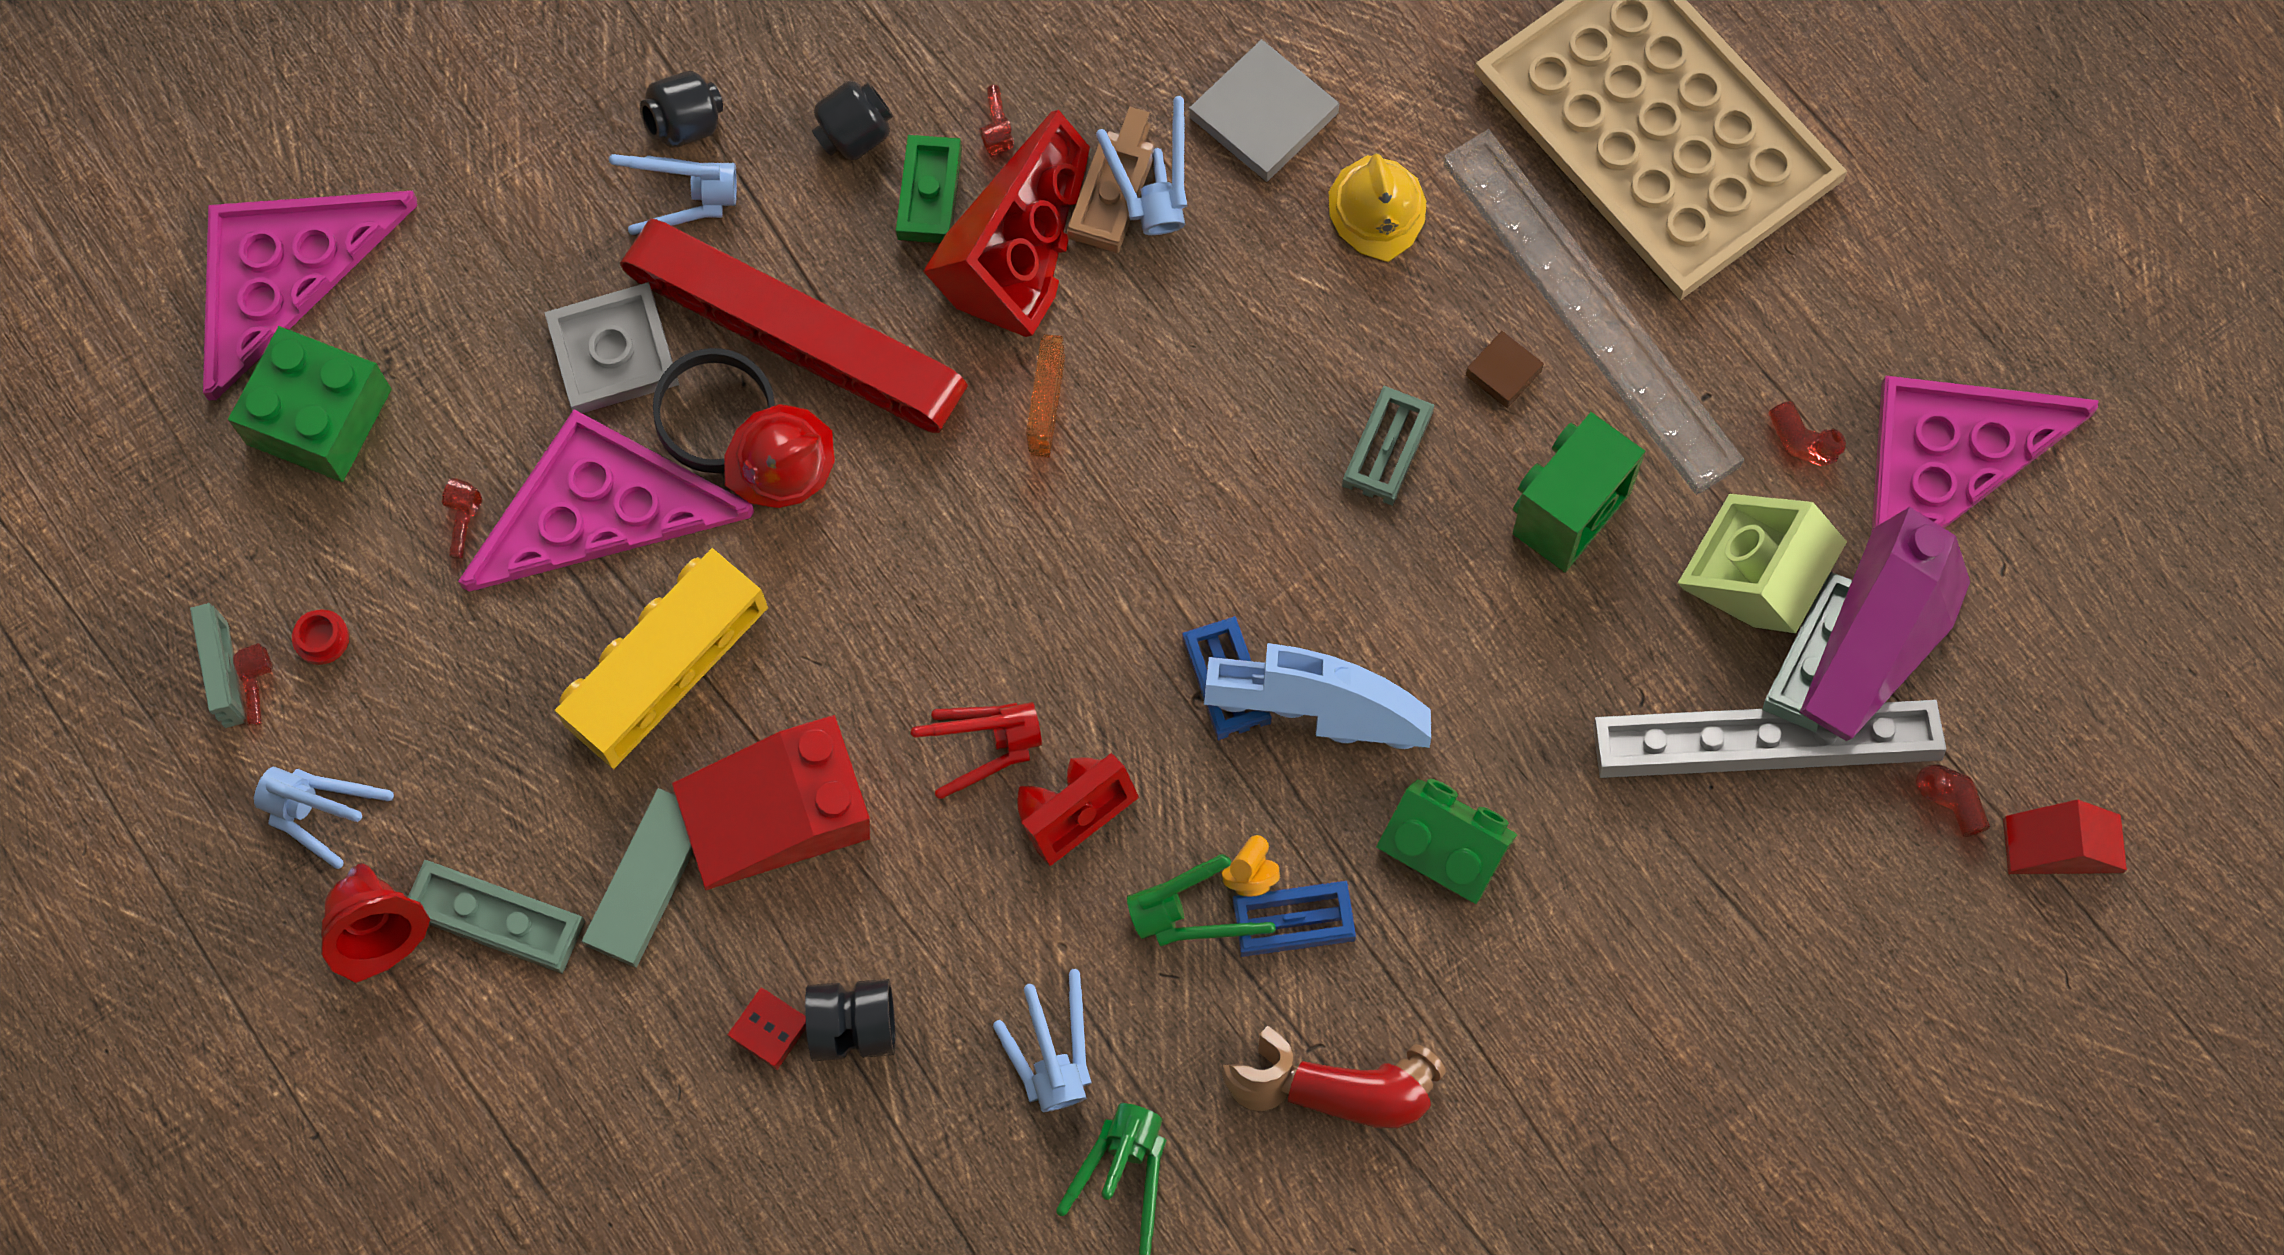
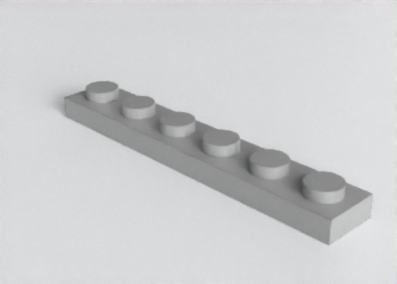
(1761, 741)

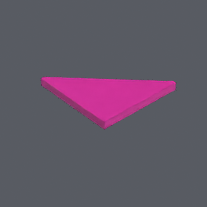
(276, 263)
(1958, 443)
(596, 499)

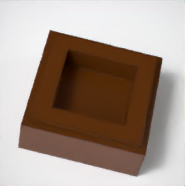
(1504, 369)

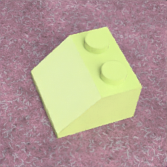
(1764, 560)

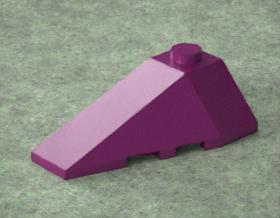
(1889, 621)

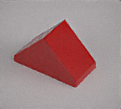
(2065, 840)

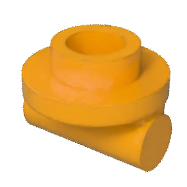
(1250, 871)

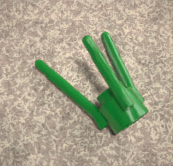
(1159, 908)
(1130, 1137)

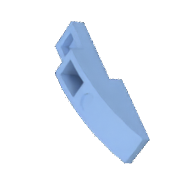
(1344, 697)

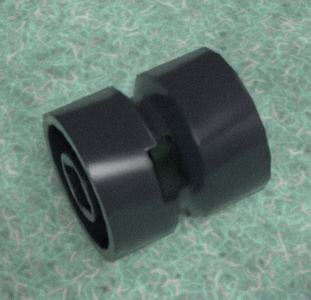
(850, 1020)

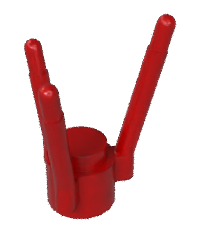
(1011, 728)

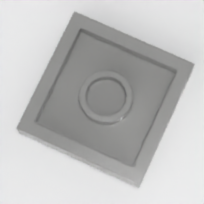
(1264, 110)
(610, 347)

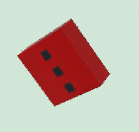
(768, 1028)

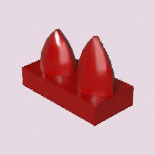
(1065, 819)

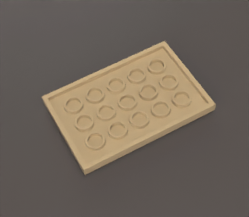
(1661, 130)

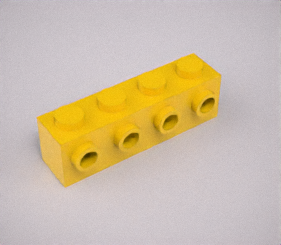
(661, 657)

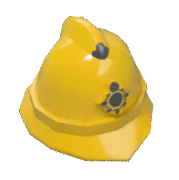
(1377, 207)

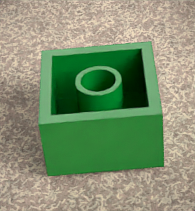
(310, 403)
(1576, 490)

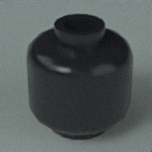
(681, 109)
(852, 120)

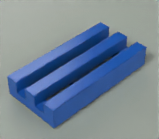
(1240, 722)
(1297, 940)

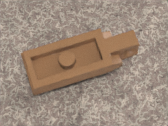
(1101, 209)

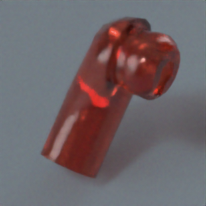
(1803, 443)
(1956, 793)

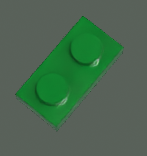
(928, 188)

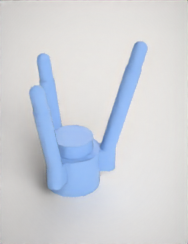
(710, 182)
(1162, 201)
(293, 796)
(1056, 1080)

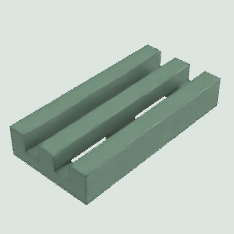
(1372, 485)
(217, 665)

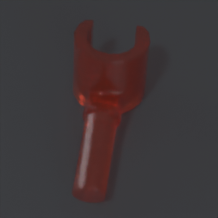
(996, 135)
(467, 502)
(250, 664)

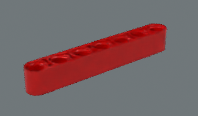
(794, 326)

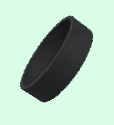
(690, 360)

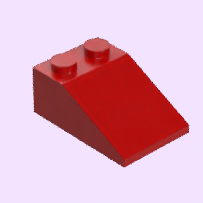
(773, 804)

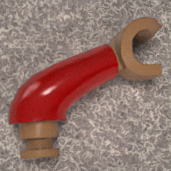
(1375, 1098)

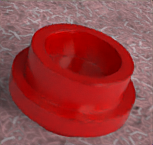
(320, 637)

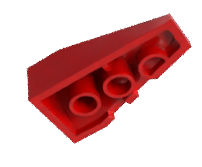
(1008, 241)

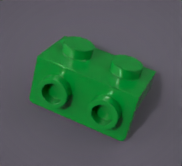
(1447, 838)

